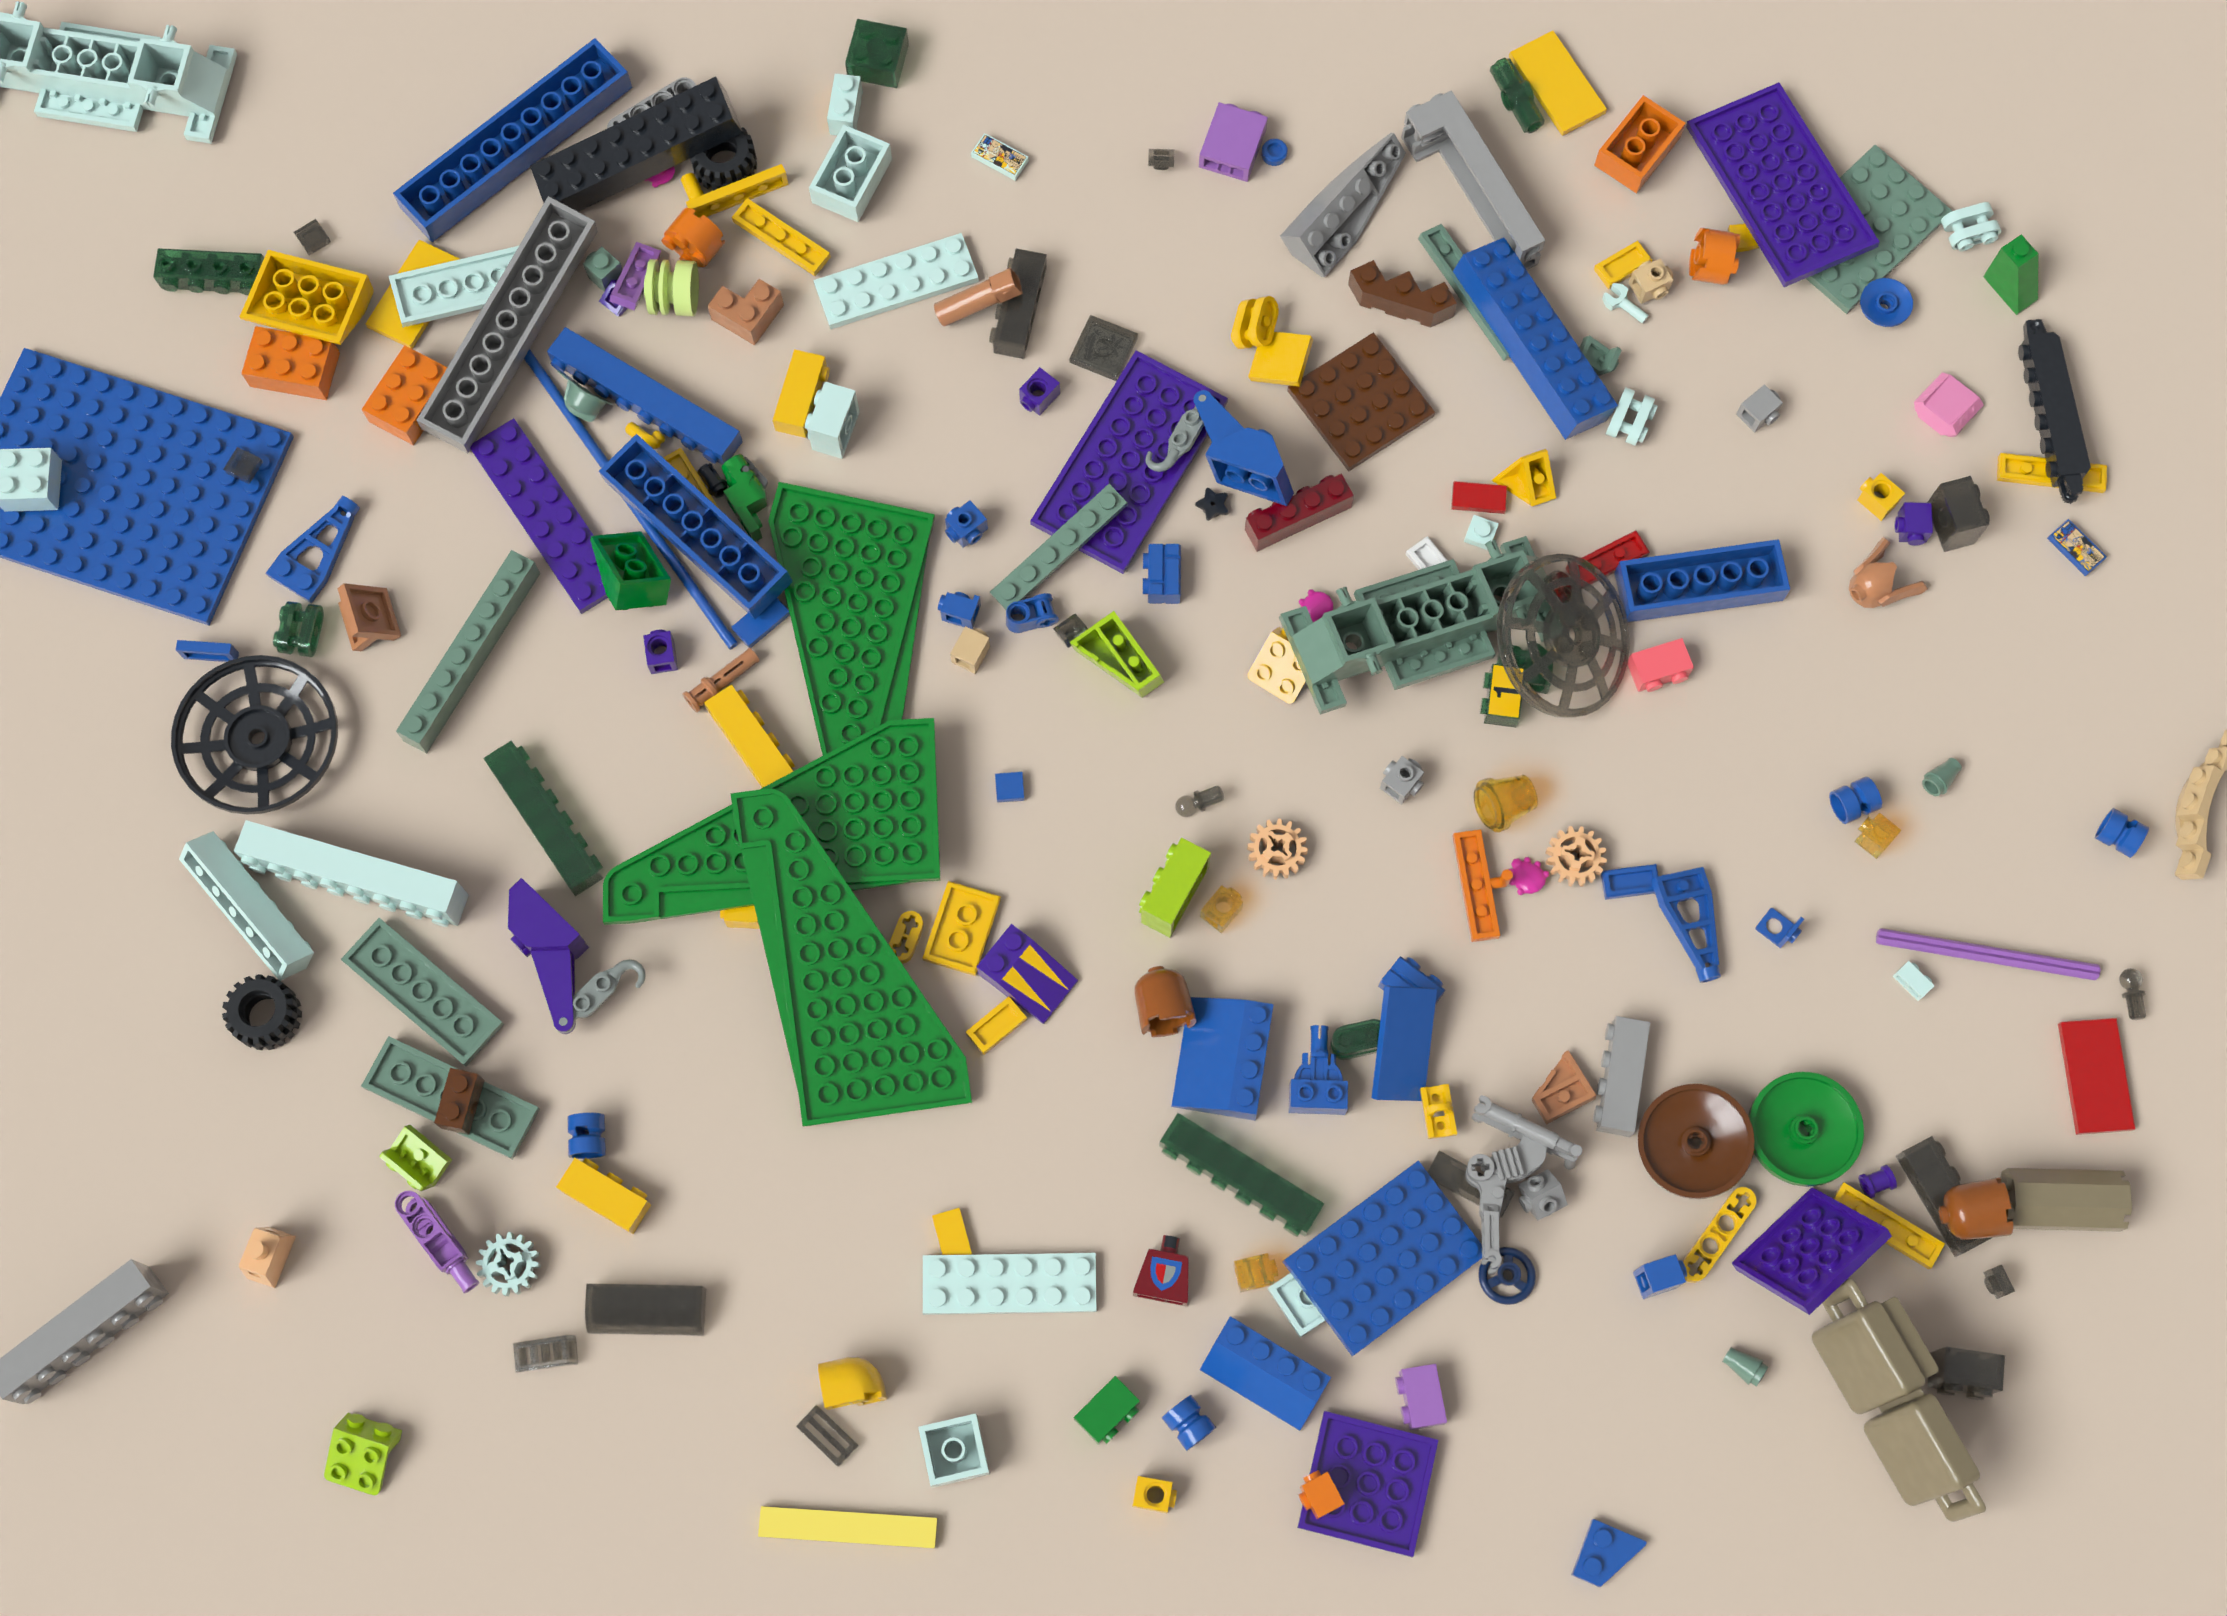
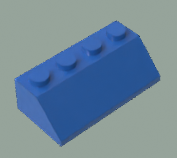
(1265, 1373)

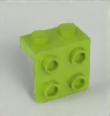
(360, 1453)

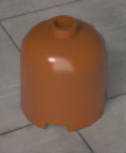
(1163, 1002)
(1977, 1210)

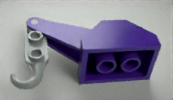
(554, 947)

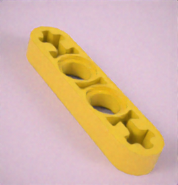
(1720, 1236)

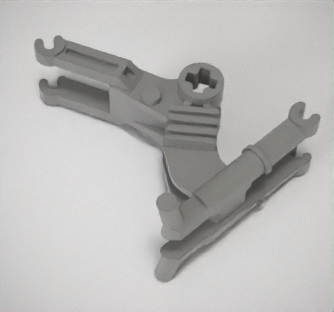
(1509, 1167)

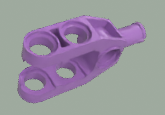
(440, 1243)

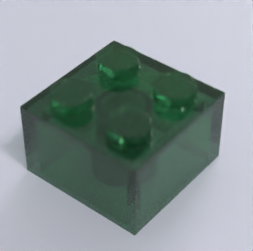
(877, 53)

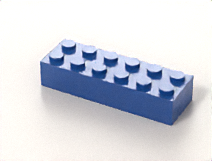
(1702, 580)

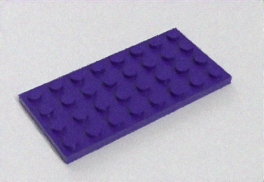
(1782, 184)
(1113, 451)

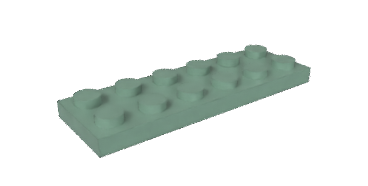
(422, 991)
(418, 1082)

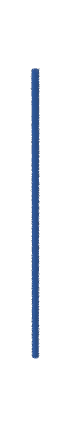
(653, 533)

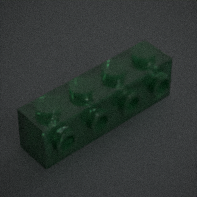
(206, 270)

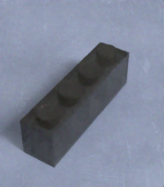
(1018, 314)
(1932, 1179)

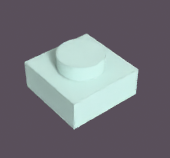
(1480, 531)

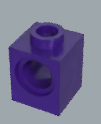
(1043, 382)
(660, 662)

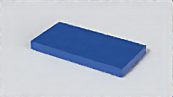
(1404, 1043)

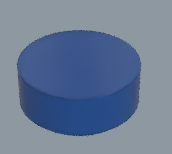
(1274, 152)

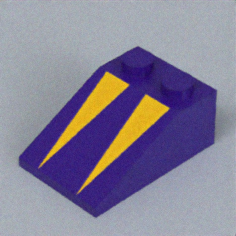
(1026, 974)

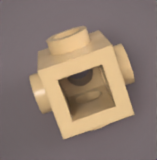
(1651, 280)

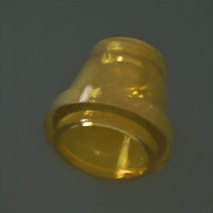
(1504, 800)

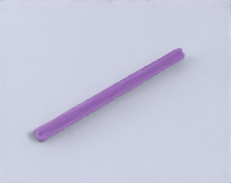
(1988, 954)

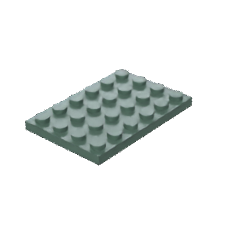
(1898, 213)

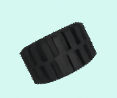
(722, 174)
(243, 1001)

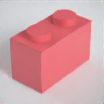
(1660, 665)

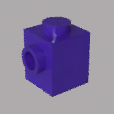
(1914, 523)

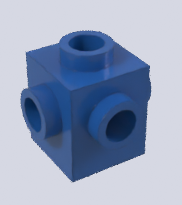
(965, 524)

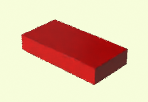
(1479, 497)

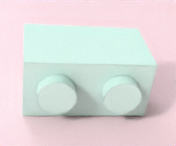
(844, 102)

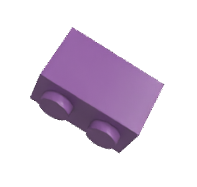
(1421, 1397)

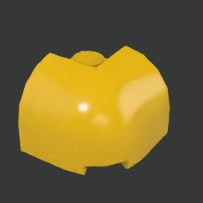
(850, 1382)

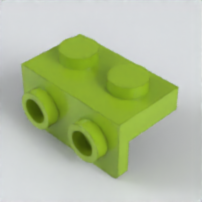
(416, 1159)

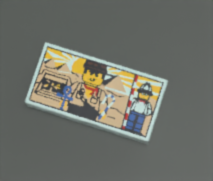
(999, 156)

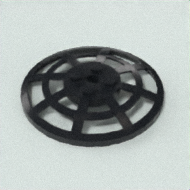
(244, 725)

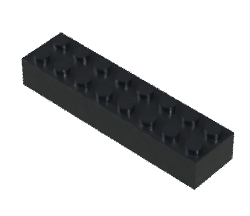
(638, 147)

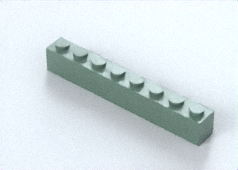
(468, 651)

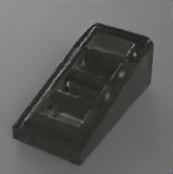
(563, 1348)

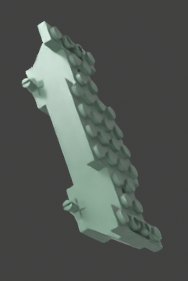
(1410, 624)

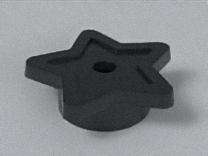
(1209, 510)

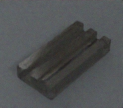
(845, 1453)

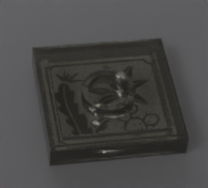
(1103, 348)

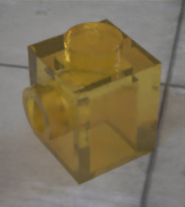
(1876, 834)

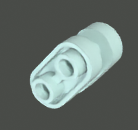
(1965, 238)
(1645, 410)

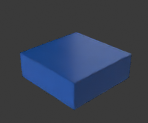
(1009, 787)

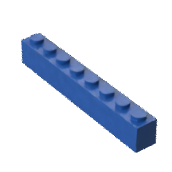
(644, 396)

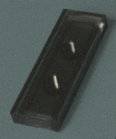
(1451, 1175)

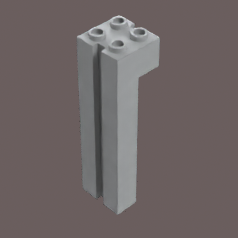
(1446, 129)

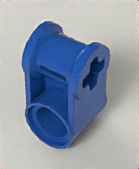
(1033, 612)

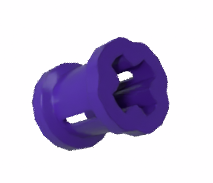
(1878, 1181)

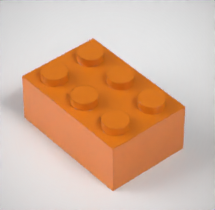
(1639, 144)
(290, 363)
(403, 394)

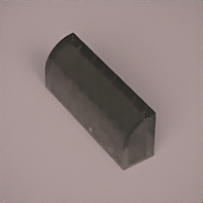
(645, 1309)

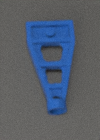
(297, 577)
(1687, 886)

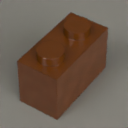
(459, 1101)

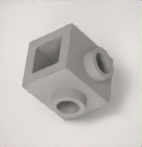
(1402, 779)
(1542, 1195)

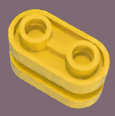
(1255, 322)

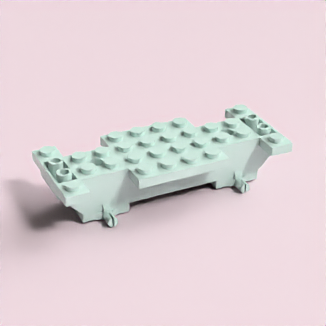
(113, 74)

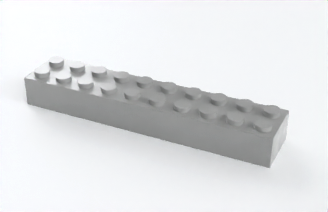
(507, 325)

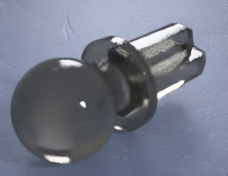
(1187, 806)
(2131, 981)

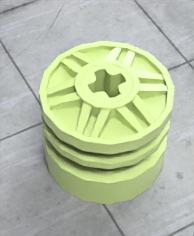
(667, 287)

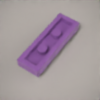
(631, 280)

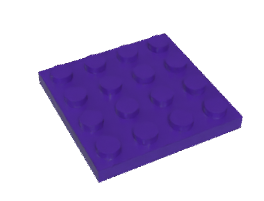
(1811, 1250)
(1380, 1479)

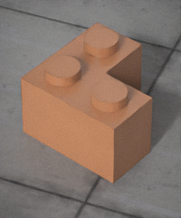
(748, 315)

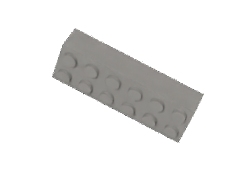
(79, 1331)

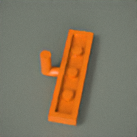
(1478, 885)

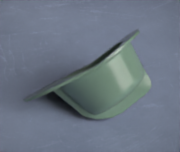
(581, 401)

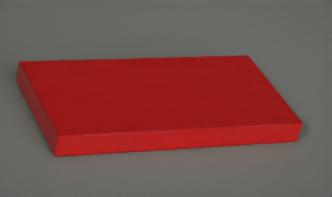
(2096, 1076)

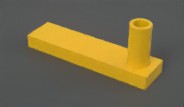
(734, 193)

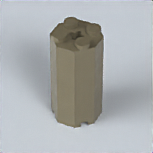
(2067, 1199)

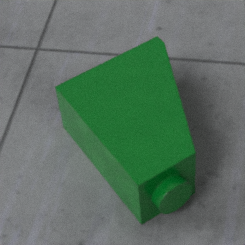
(2015, 274)

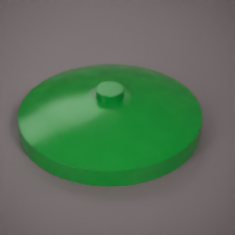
(1806, 1129)

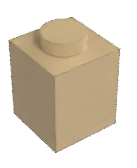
(970, 649)

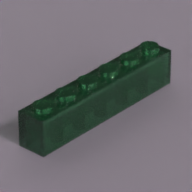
(543, 817)
(1241, 1175)

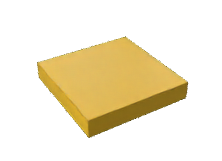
(1282, 359)

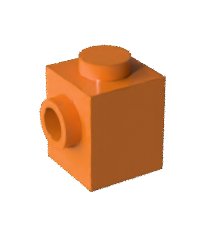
(1320, 1494)

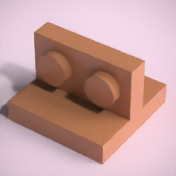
(367, 615)

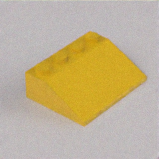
(307, 297)

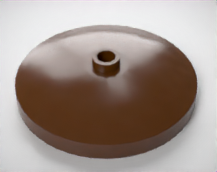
(1689, 1114)

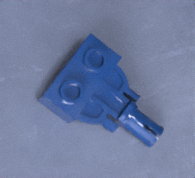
(1316, 1085)

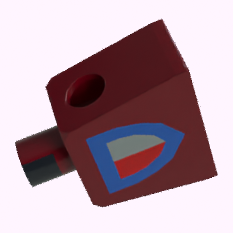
(1164, 1274)

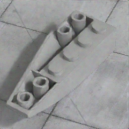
(1343, 208)

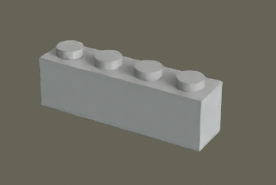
(1622, 1076)

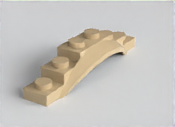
(2193, 812)

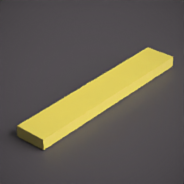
(847, 1527)

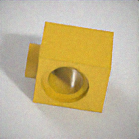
(1880, 506)
(1140, 1498)

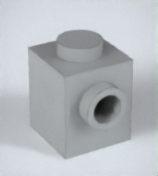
(1760, 408)

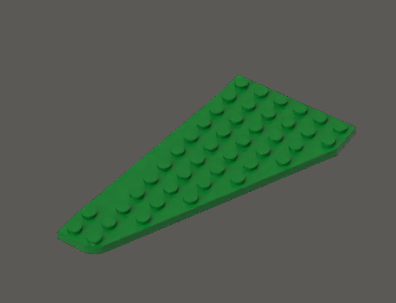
(851, 603)
(863, 802)
(847, 1006)

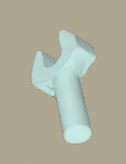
(1623, 302)

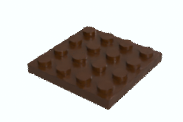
(1361, 401)

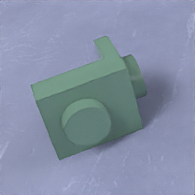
(1599, 356)

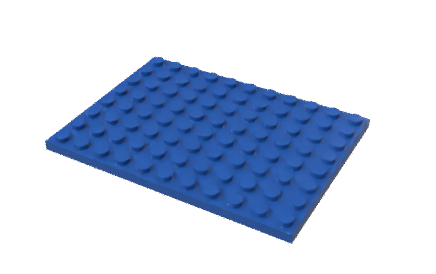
(138, 485)

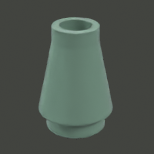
(1940, 778)
(1745, 1366)

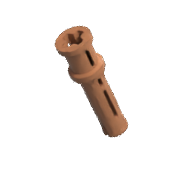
(708, 684)

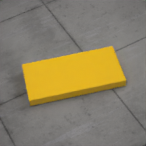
(1557, 83)
(385, 317)

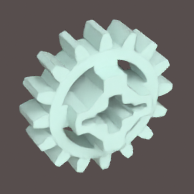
(496, 1267)

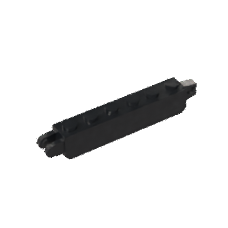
(2054, 409)

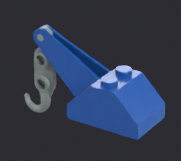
(1237, 456)

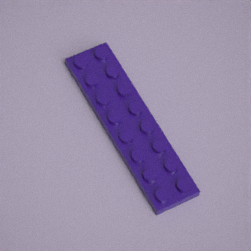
(542, 511)

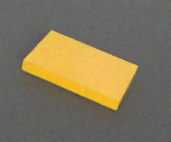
(961, 928)

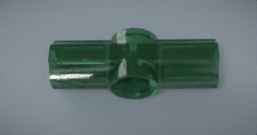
(1517, 95)

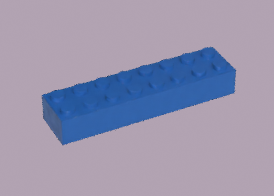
(1535, 338)
(695, 526)

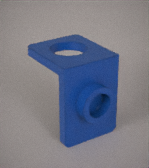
(1789, 930)

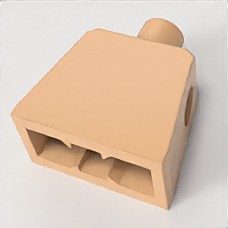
(266, 1255)

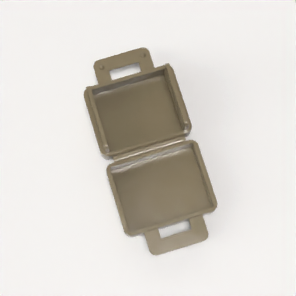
(1883, 1365)

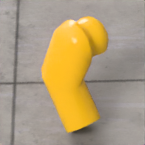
(653, 440)

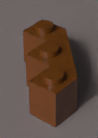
(1401, 296)

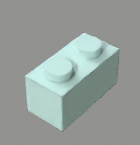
(1913, 980)

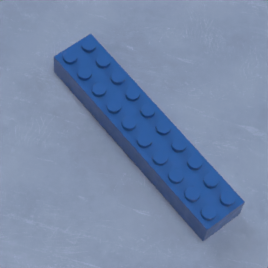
(513, 140)

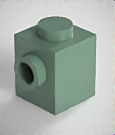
(602, 268)

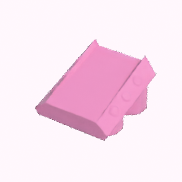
(1947, 405)

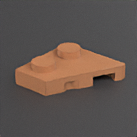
(1563, 1090)

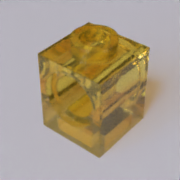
(1219, 919)
(1255, 1272)

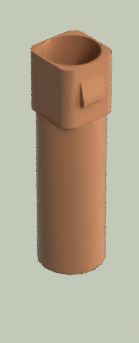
(978, 297)

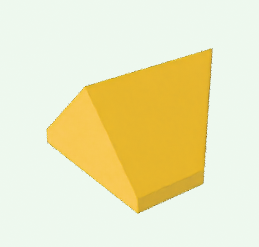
(1529, 478)

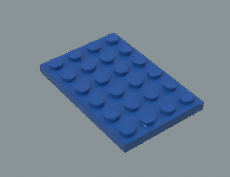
(1384, 1258)

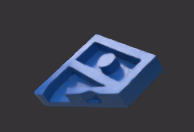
(1604, 1553)

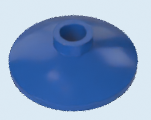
(1890, 293)

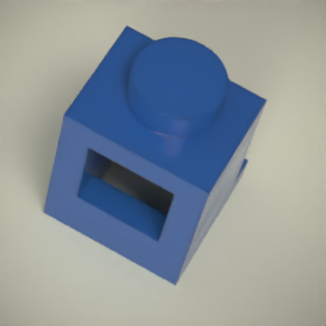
(959, 609)

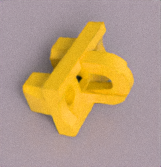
(1435, 1100)

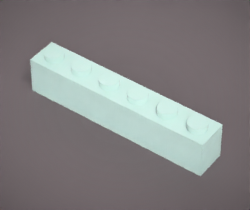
(246, 905)

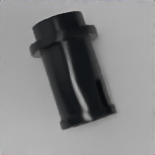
(712, 480)

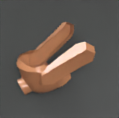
(1874, 581)

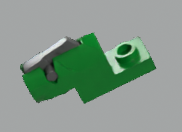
(745, 493)

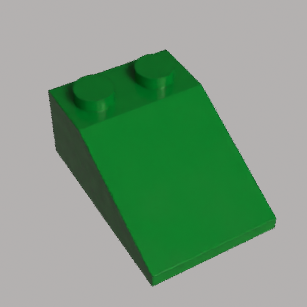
(630, 571)

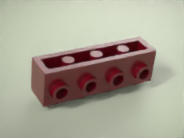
(1303, 511)

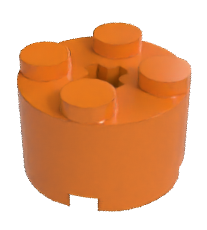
(693, 237)
(1714, 256)

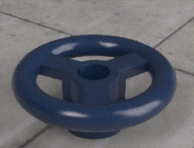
(1525, 1288)

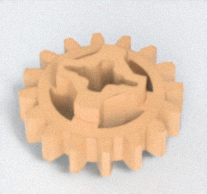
(1269, 839)
(1565, 855)

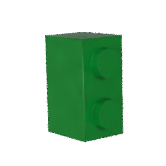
(1107, 1411)

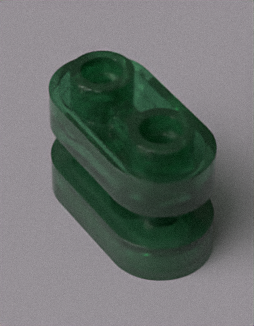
(290, 620)
(1355, 1039)

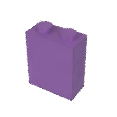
(1233, 141)

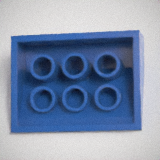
(1223, 1057)

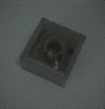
(1958, 513)
(1967, 1372)

